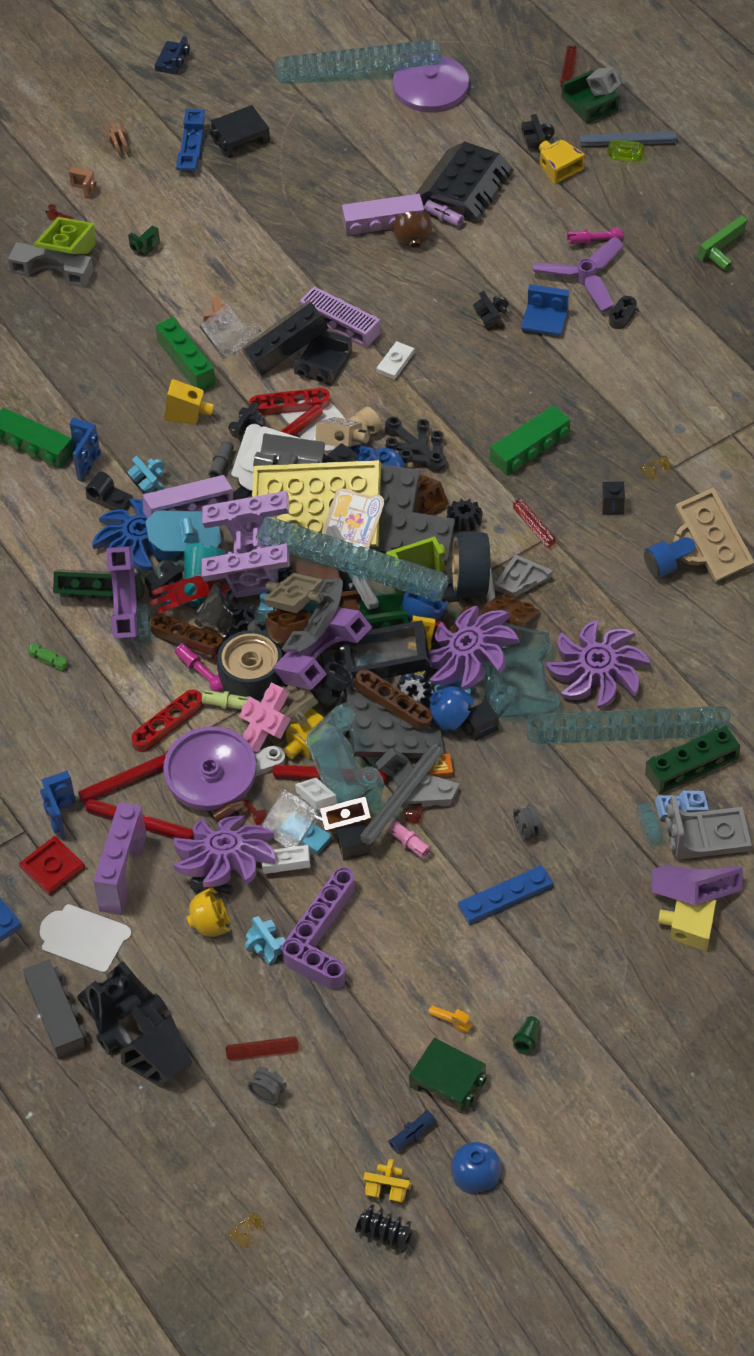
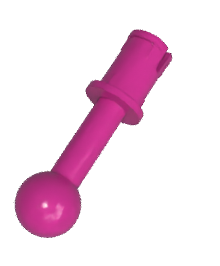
(585, 236)
(193, 661)

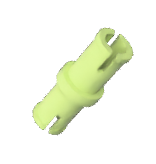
(223, 699)

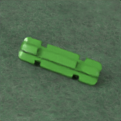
(47, 656)

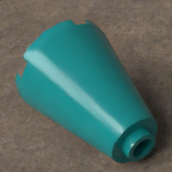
(193, 566)

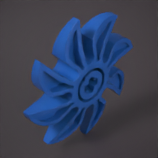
(129, 531)

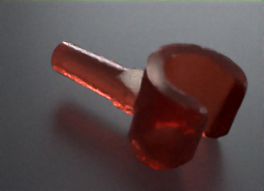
(52, 214)
(414, 815)
(258, 816)

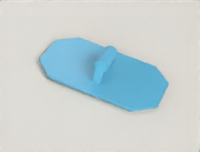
(177, 529)

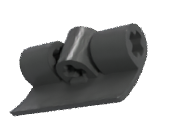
(288, 450)

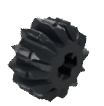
(466, 515)
(420, 685)

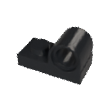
(103, 492)

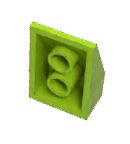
(68, 236)

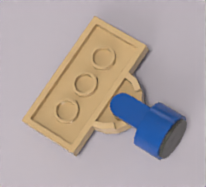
(703, 538)

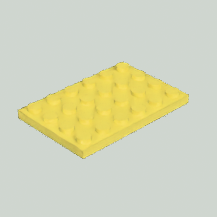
(314, 486)

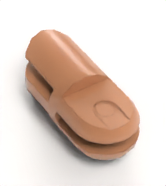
(118, 136)

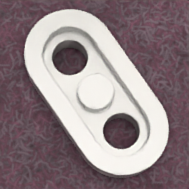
(266, 762)

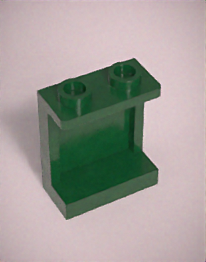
(584, 103)
(388, 612)
(448, 1074)

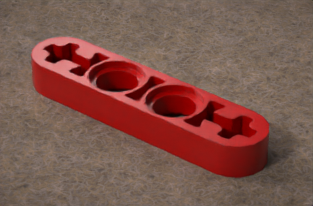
(289, 398)
(169, 722)

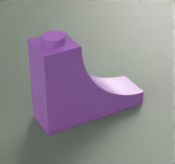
(696, 885)

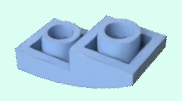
(687, 801)

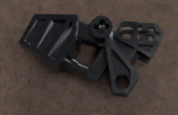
(155, 1053)

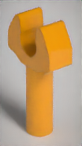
(458, 1019)

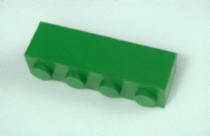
(185, 354)
(34, 438)
(530, 440)

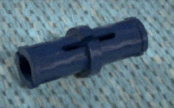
(412, 1131)

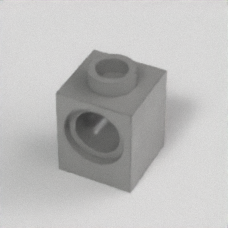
(603, 81)

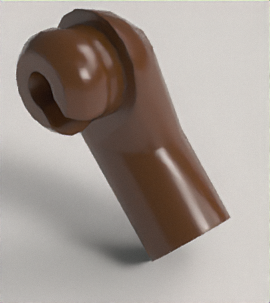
(225, 811)

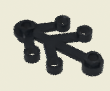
(434, 459)

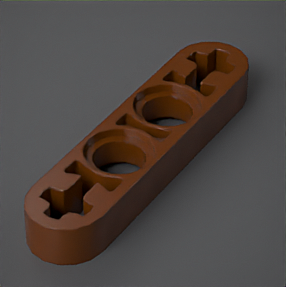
(164, 626)
(390, 702)

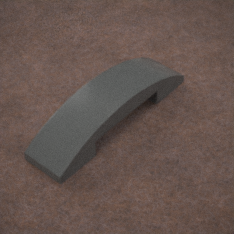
(320, 618)

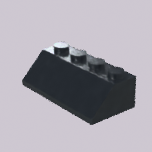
(285, 337)

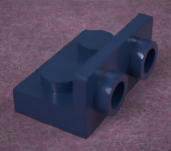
(172, 56)

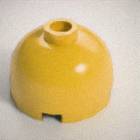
(208, 914)

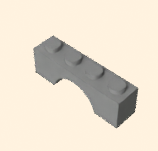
(27, 259)

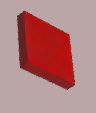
(52, 865)

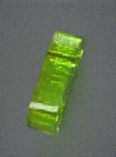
(626, 150)

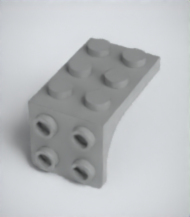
(706, 831)

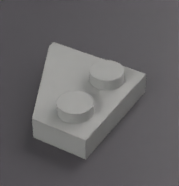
(521, 576)
(432, 792)

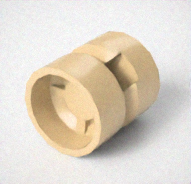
(369, 420)

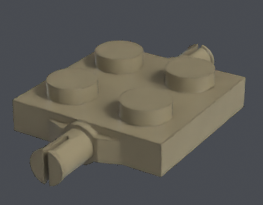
(294, 592)
(297, 703)

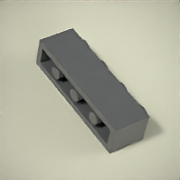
(54, 1009)

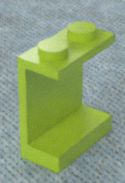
(424, 553)

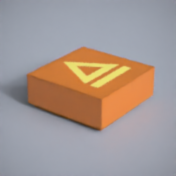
(442, 767)

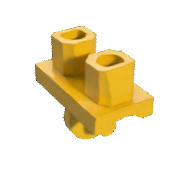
(375, 1181)

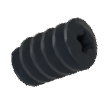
(384, 1228)

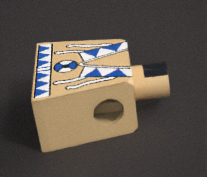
(341, 430)

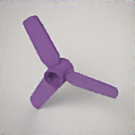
(587, 271)

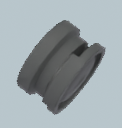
(527, 821)
(266, 1085)

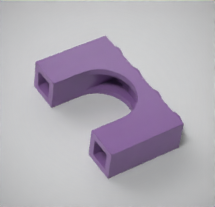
(122, 570)
(301, 668)
(125, 837)

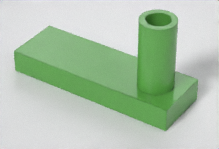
(712, 246)

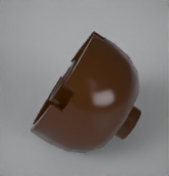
(412, 228)
(282, 623)

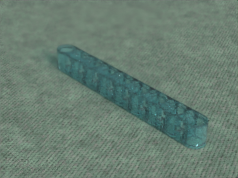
(348, 62)
(354, 559)
(625, 724)

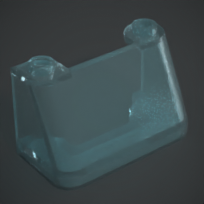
(522, 683)
(336, 761)

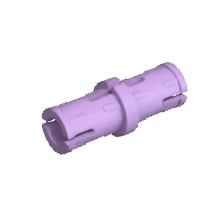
(453, 218)

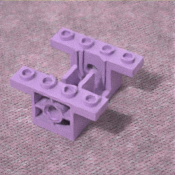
(252, 562)

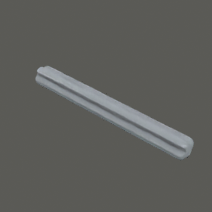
(360, 583)

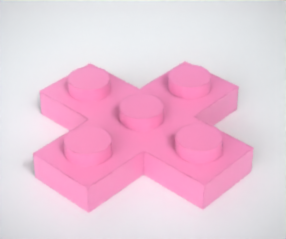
(265, 716)

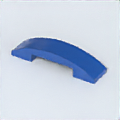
(192, 140)

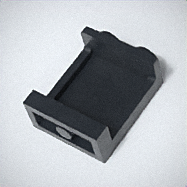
(238, 129)
(324, 357)

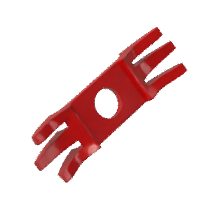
(177, 593)

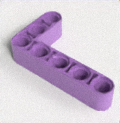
(316, 929)

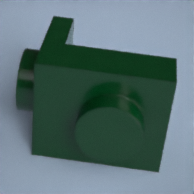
(146, 242)

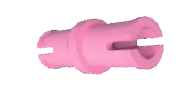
(410, 840)

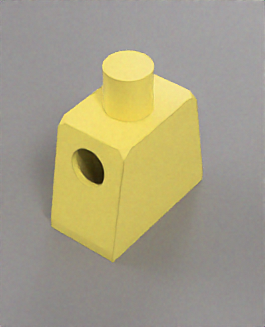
(690, 923)

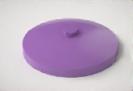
(431, 86)
(209, 768)

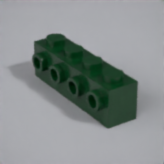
(90, 583)
(692, 759)

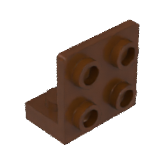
(429, 496)
(519, 611)

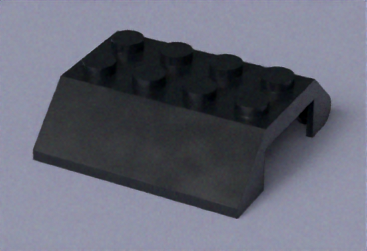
(467, 179)

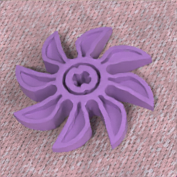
(470, 647)
(598, 664)
(224, 851)

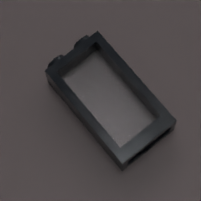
(389, 651)

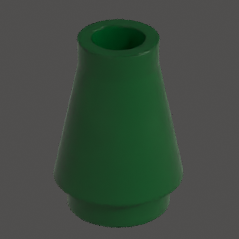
(526, 1036)

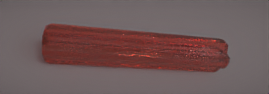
(568, 65)
(534, 522)
(261, 1047)

